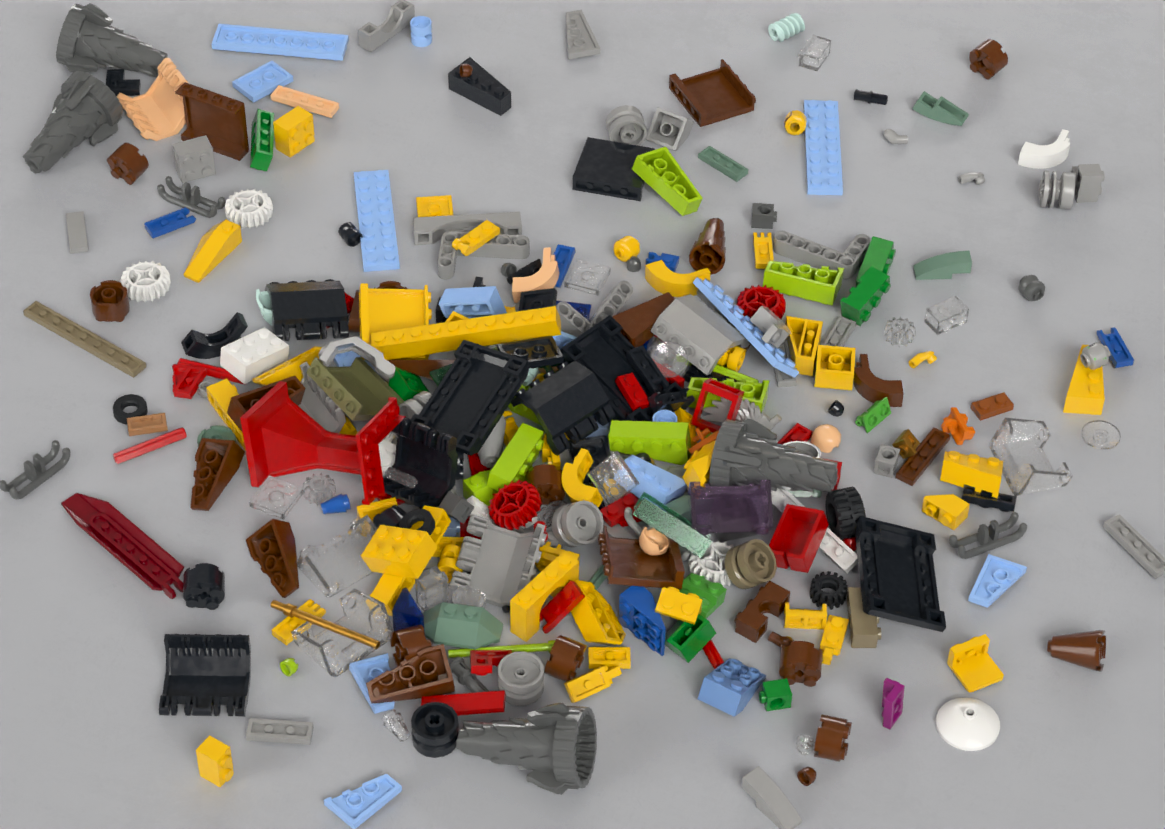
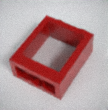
(722, 390)

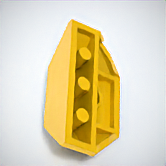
(288, 368)
(699, 465)
(596, 617)

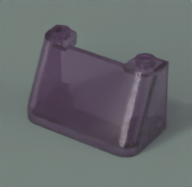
(731, 508)

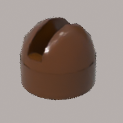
(465, 70)
(806, 776)

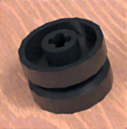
(435, 729)

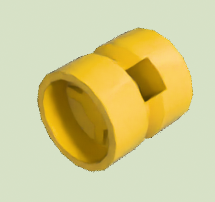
(733, 358)
(448, 560)

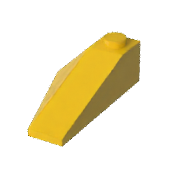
(212, 249)

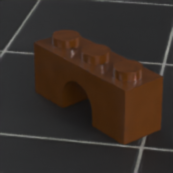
(769, 599)

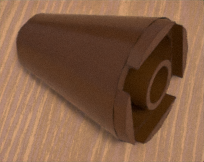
(1080, 648)

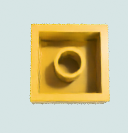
(294, 131)
(835, 367)

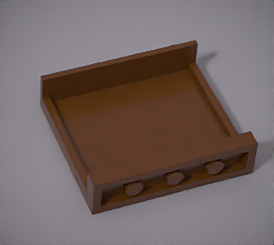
(713, 95)
(217, 118)
(629, 565)

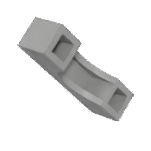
(399, 17)

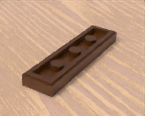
(926, 453)

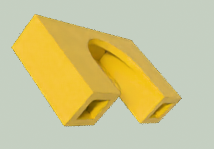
(527, 603)

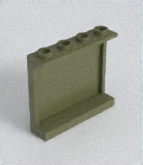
(354, 388)

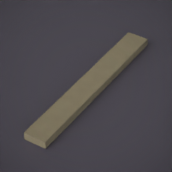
(85, 339)

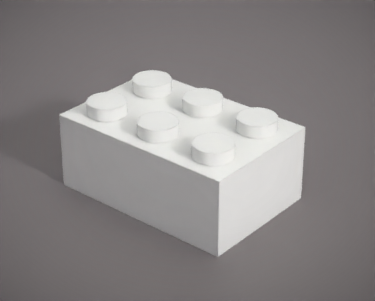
(253, 355)

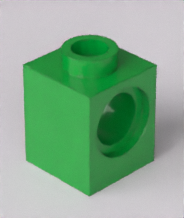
(776, 695)

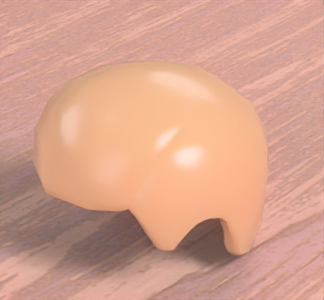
(826, 437)
(653, 542)

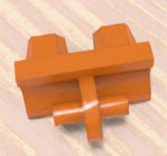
(956, 425)
(701, 435)

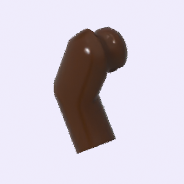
(780, 640)

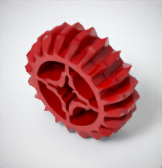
(752, 299)
(515, 505)

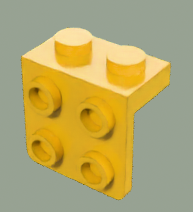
(679, 605)
(973, 664)

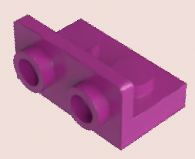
(892, 702)

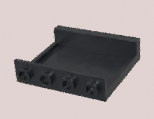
(607, 169)

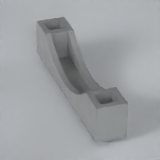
(430, 229)

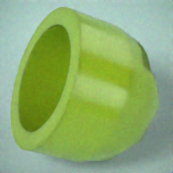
(288, 666)

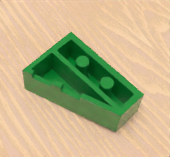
(879, 255)
(865, 296)

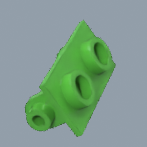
(874, 415)

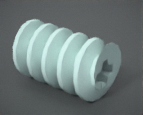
(786, 27)

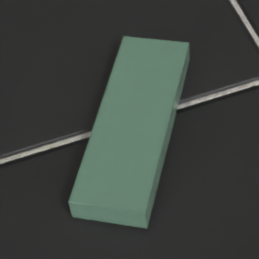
(723, 163)

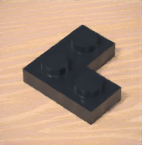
(117, 84)

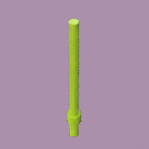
(538, 647)

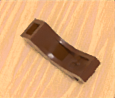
(874, 388)

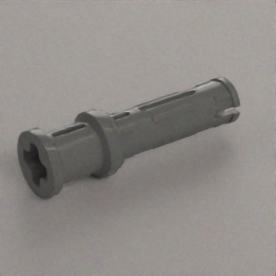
(465, 677)

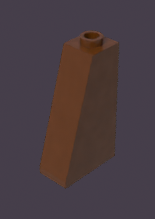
(640, 319)

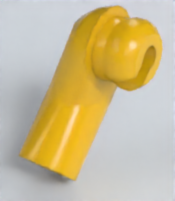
(920, 357)

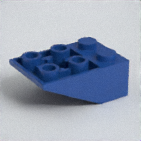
(639, 616)

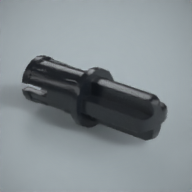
(870, 97)

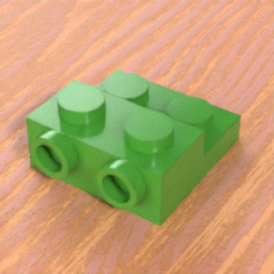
(710, 592)

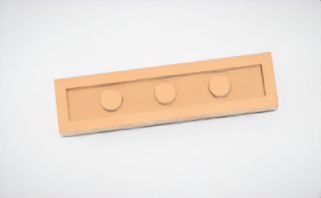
(306, 101)

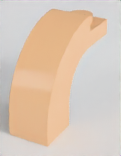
(544, 279)

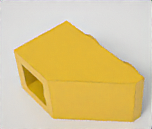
(946, 509)

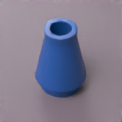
(337, 504)

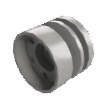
(1056, 189)

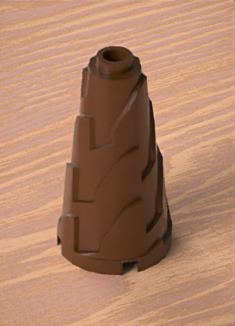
(709, 248)

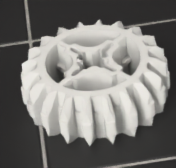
(249, 208)
(146, 281)
(712, 563)

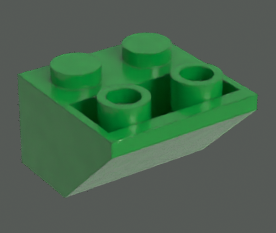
(689, 639)

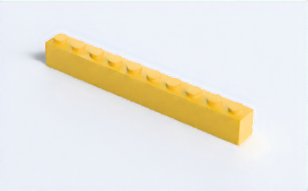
(479, 330)

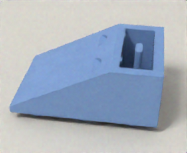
(730, 686)

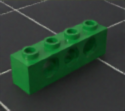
(262, 140)

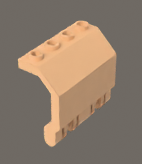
(159, 110)

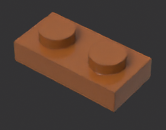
(992, 406)

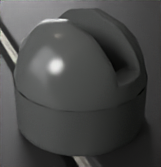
(634, 264)
(508, 268)

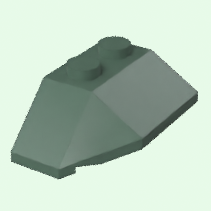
(461, 626)

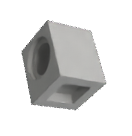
(886, 461)

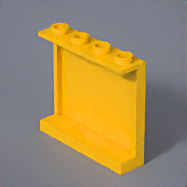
(392, 310)

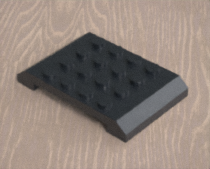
(604, 353)
(474, 395)
(898, 574)

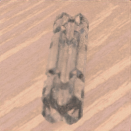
(401, 477)

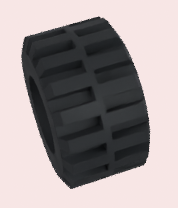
(843, 511)

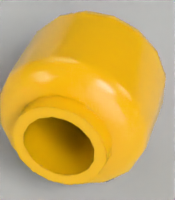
(795, 122)
(626, 248)

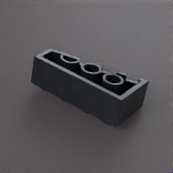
(480, 88)

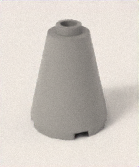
(492, 448)

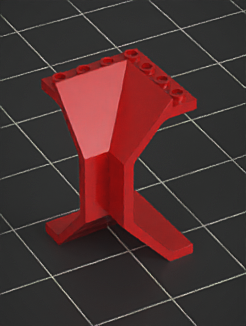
(288, 441)

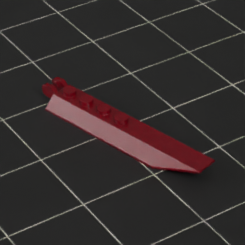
(126, 542)

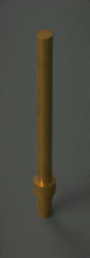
(292, 611)

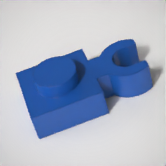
(669, 260)

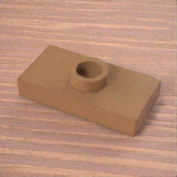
(147, 424)

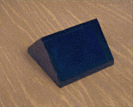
(406, 612)

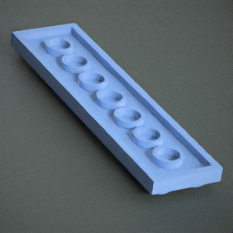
(280, 42)
(823, 148)
(376, 221)
(743, 324)

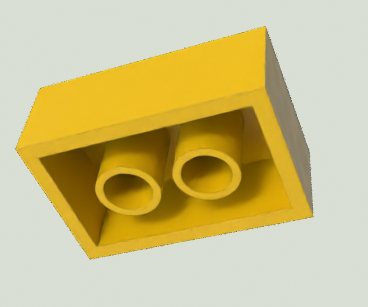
(399, 551)

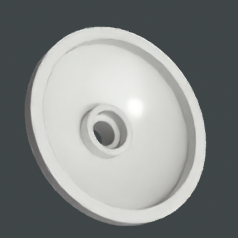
(967, 731)

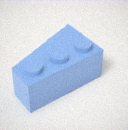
(472, 302)
(655, 481)

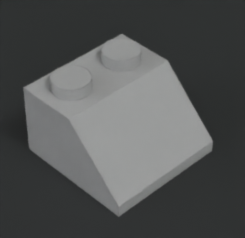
(669, 129)

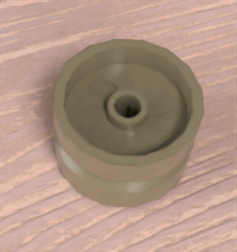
(750, 564)

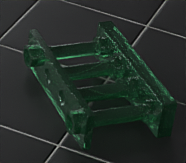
(671, 524)

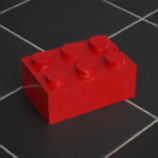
(798, 537)

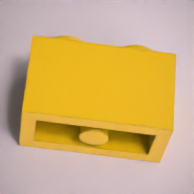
(215, 761)

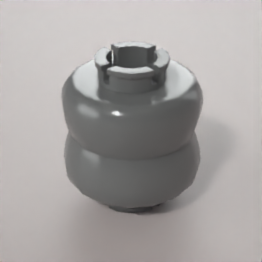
(1031, 288)

